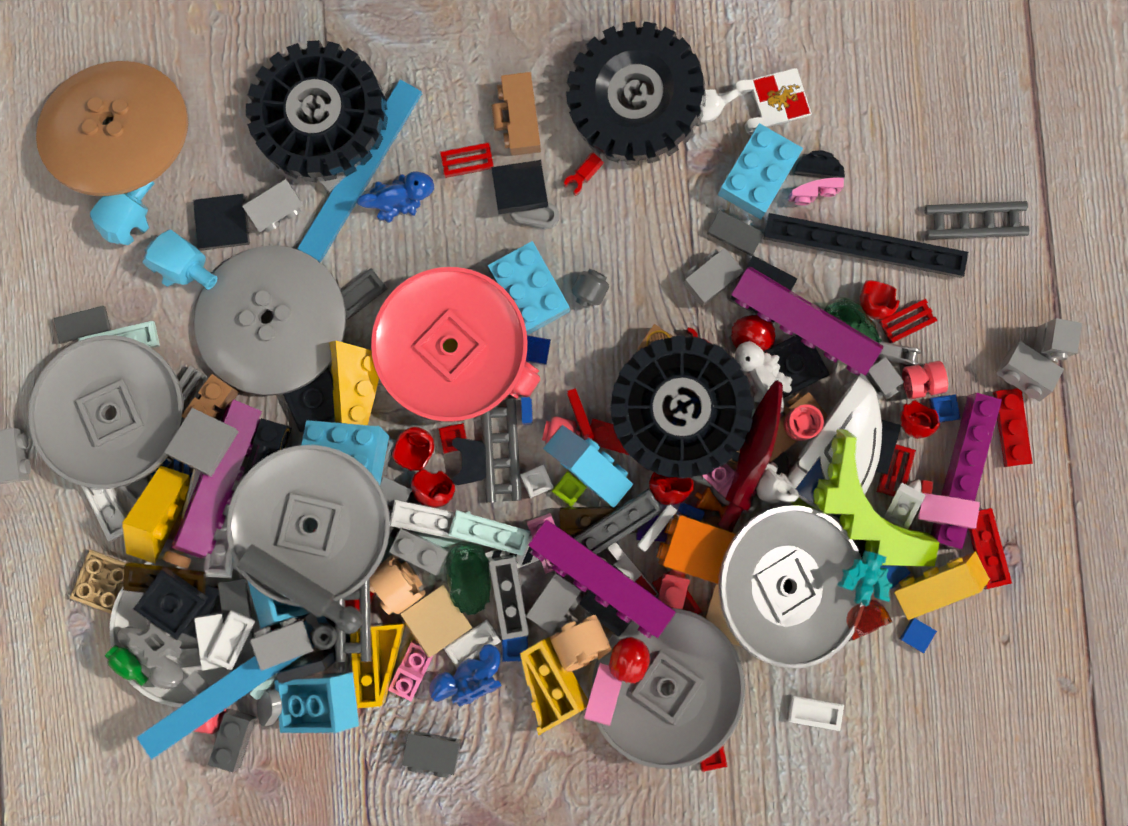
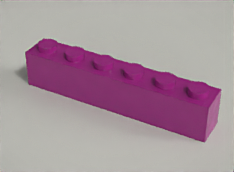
(807, 321)
(968, 461)
(212, 493)
(602, 579)

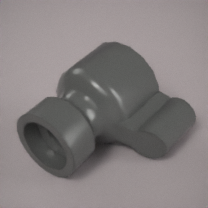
(323, 634)

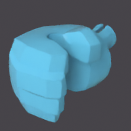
(118, 214)
(177, 261)

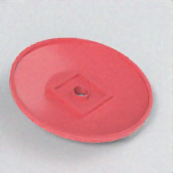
(442, 307)

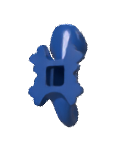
(397, 197)
(471, 678)

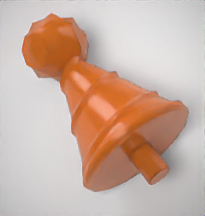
(709, 502)

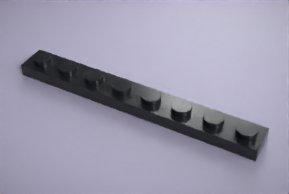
(865, 245)

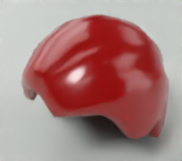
(878, 299)
(755, 330)
(919, 420)
(413, 448)
(432, 488)
(670, 489)
(629, 660)

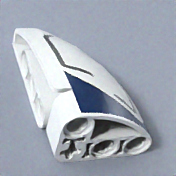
(860, 415)

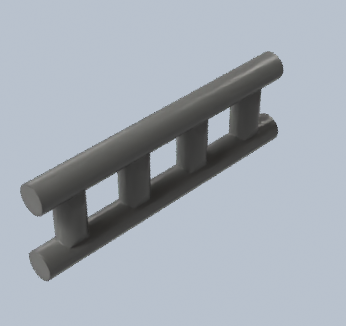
(989, 220)
(512, 462)
(364, 646)

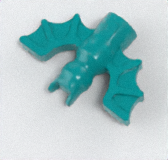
(870, 578)

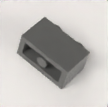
(232, 740)
(431, 753)

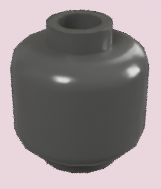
(590, 288)

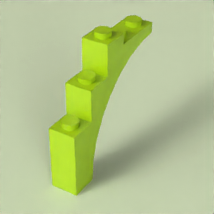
(845, 496)

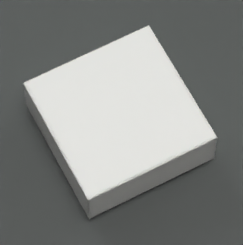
(536, 481)

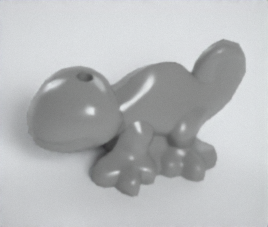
(151, 650)

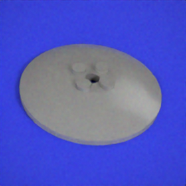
(294, 344)
(71, 407)
(320, 485)
(810, 619)
(699, 713)

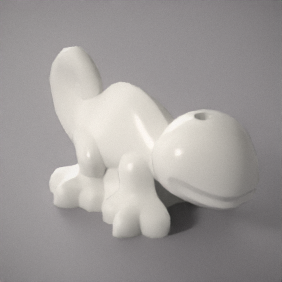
(761, 370)

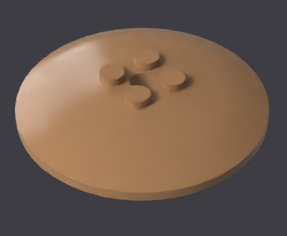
(127, 152)

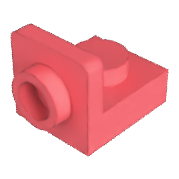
(673, 589)

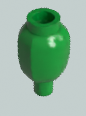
(126, 664)

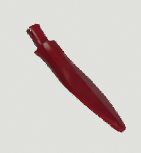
(754, 455)

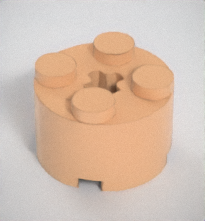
(396, 585)
(580, 643)

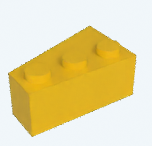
(353, 382)
(155, 514)
(942, 586)
(374, 676)
(553, 691)

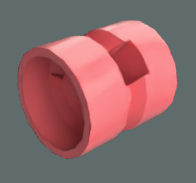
(929, 379)
(803, 422)

